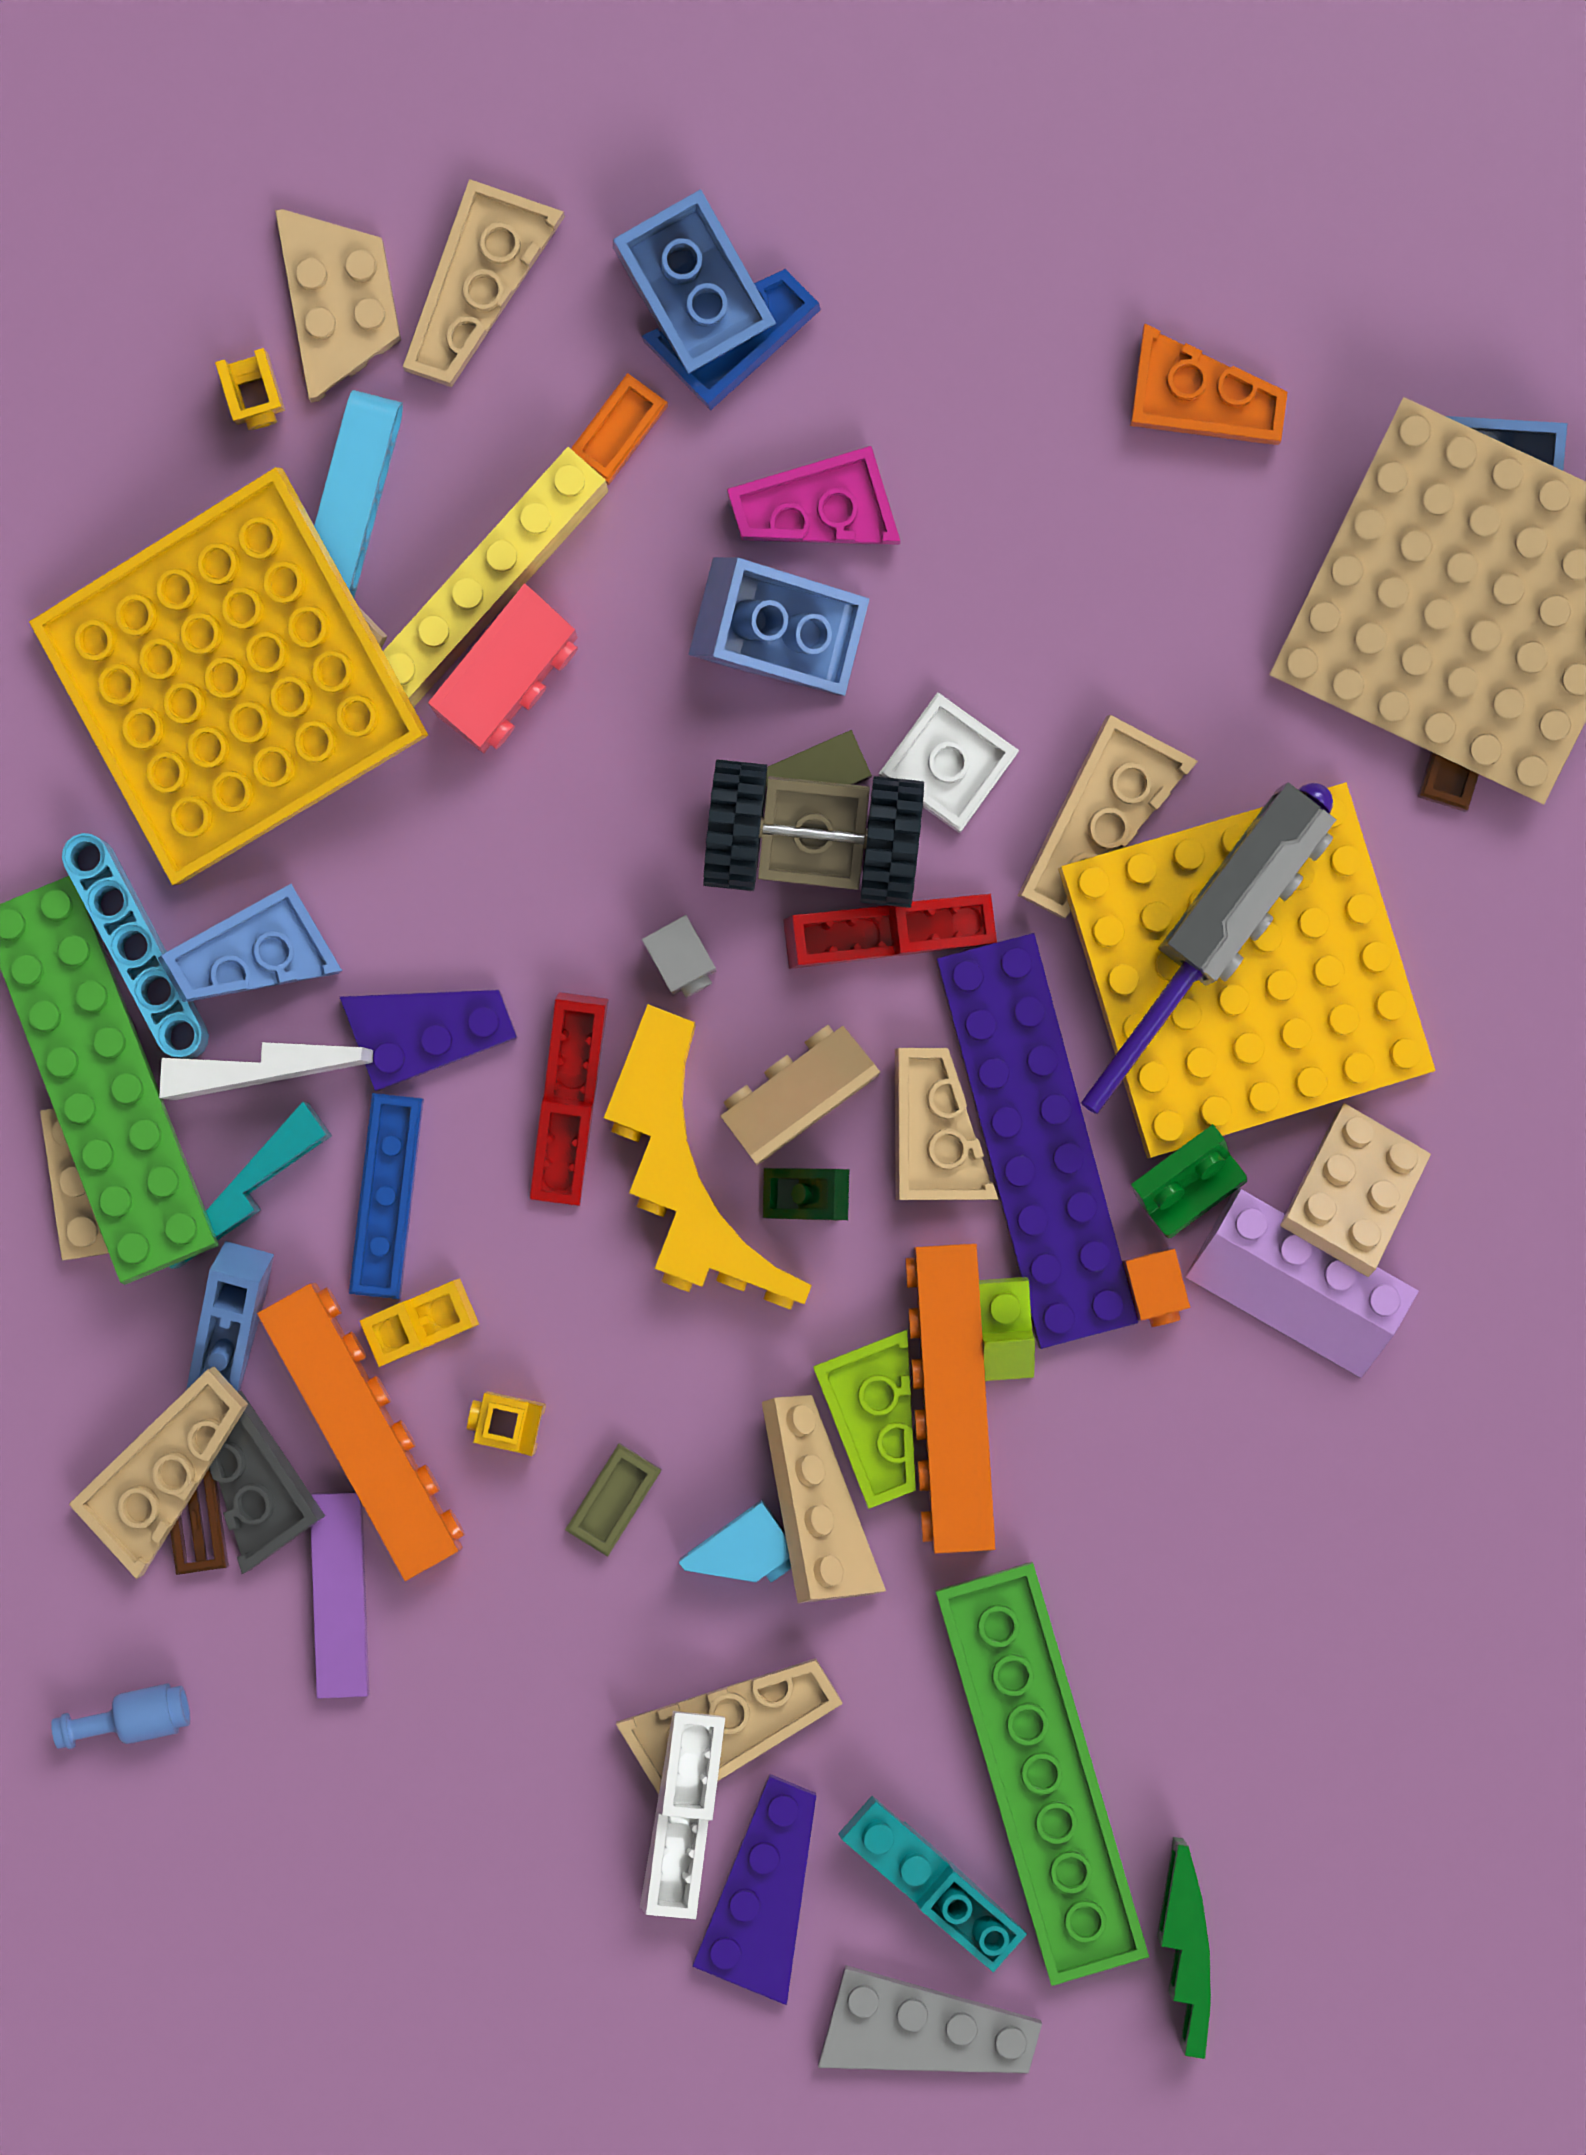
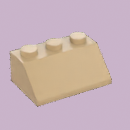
(798, 1092)

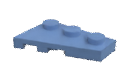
(251, 950)

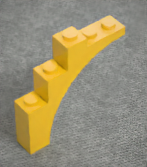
(651, 1103)

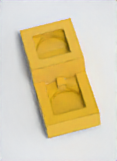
(419, 1322)

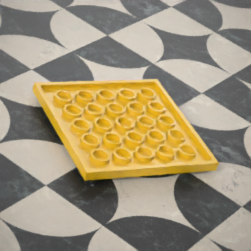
(228, 677)
(1298, 1023)

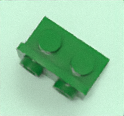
(1189, 1182)

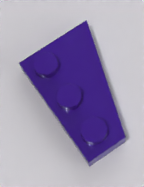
(425, 1030)

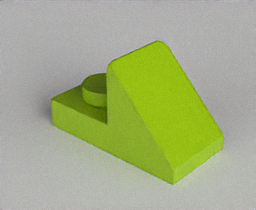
(1007, 1328)

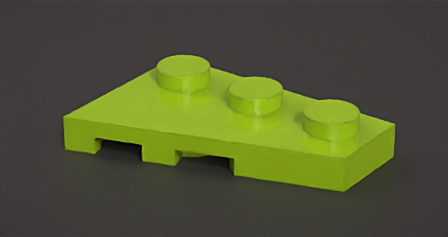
(873, 1414)

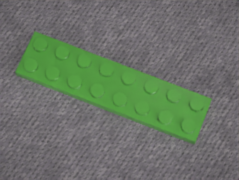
(100, 1083)
(1042, 1773)

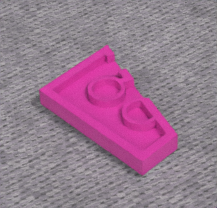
(819, 503)

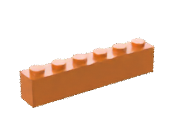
(953, 1398)
(361, 1430)

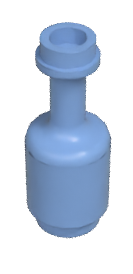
(133, 1716)

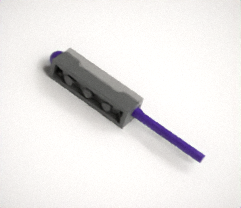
(1230, 911)

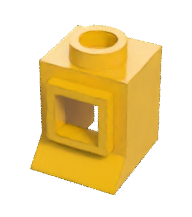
(245, 372)
(526, 1426)

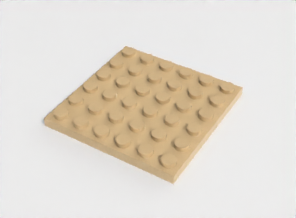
(1455, 603)

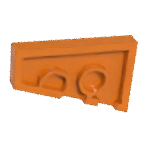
(1201, 396)

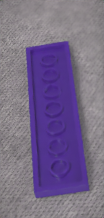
(1037, 1140)

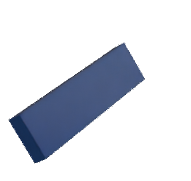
(386, 1196)

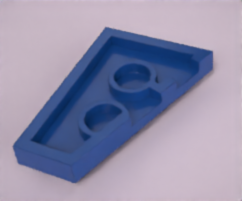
(791, 309)

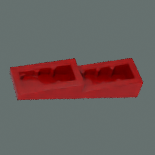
(889, 930)
(568, 1098)

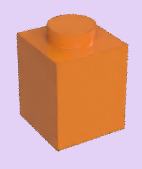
(1157, 1287)

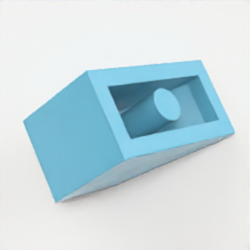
(743, 1549)

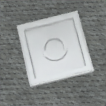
(954, 759)

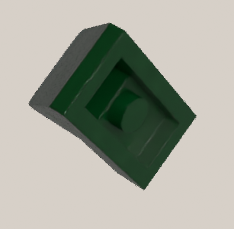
(806, 1194)

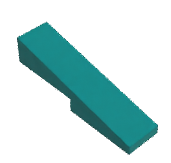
(288, 1144)

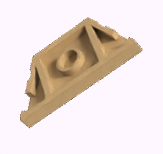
(337, 298)

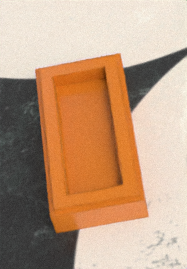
(619, 427)

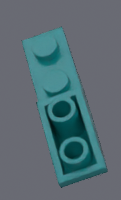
(932, 1883)

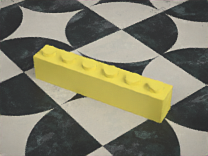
(494, 573)

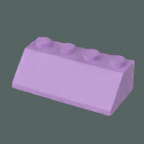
(1299, 1285)

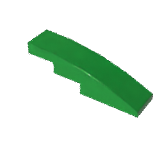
(1185, 1930)

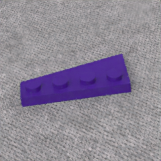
(760, 1904)

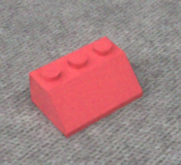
(505, 670)

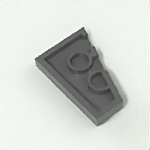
(261, 1491)

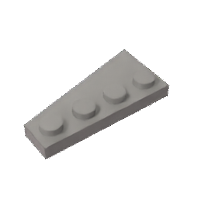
(917, 2028)

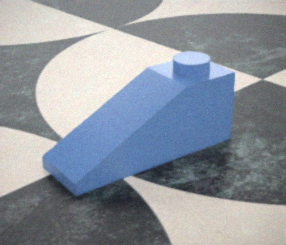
(229, 1312)

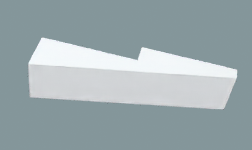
(278, 1062)
(683, 1815)

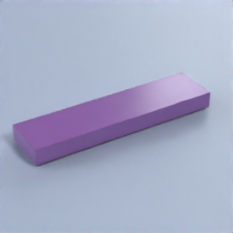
(339, 1597)

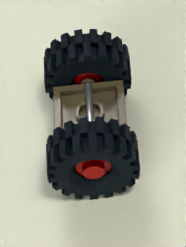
(813, 833)

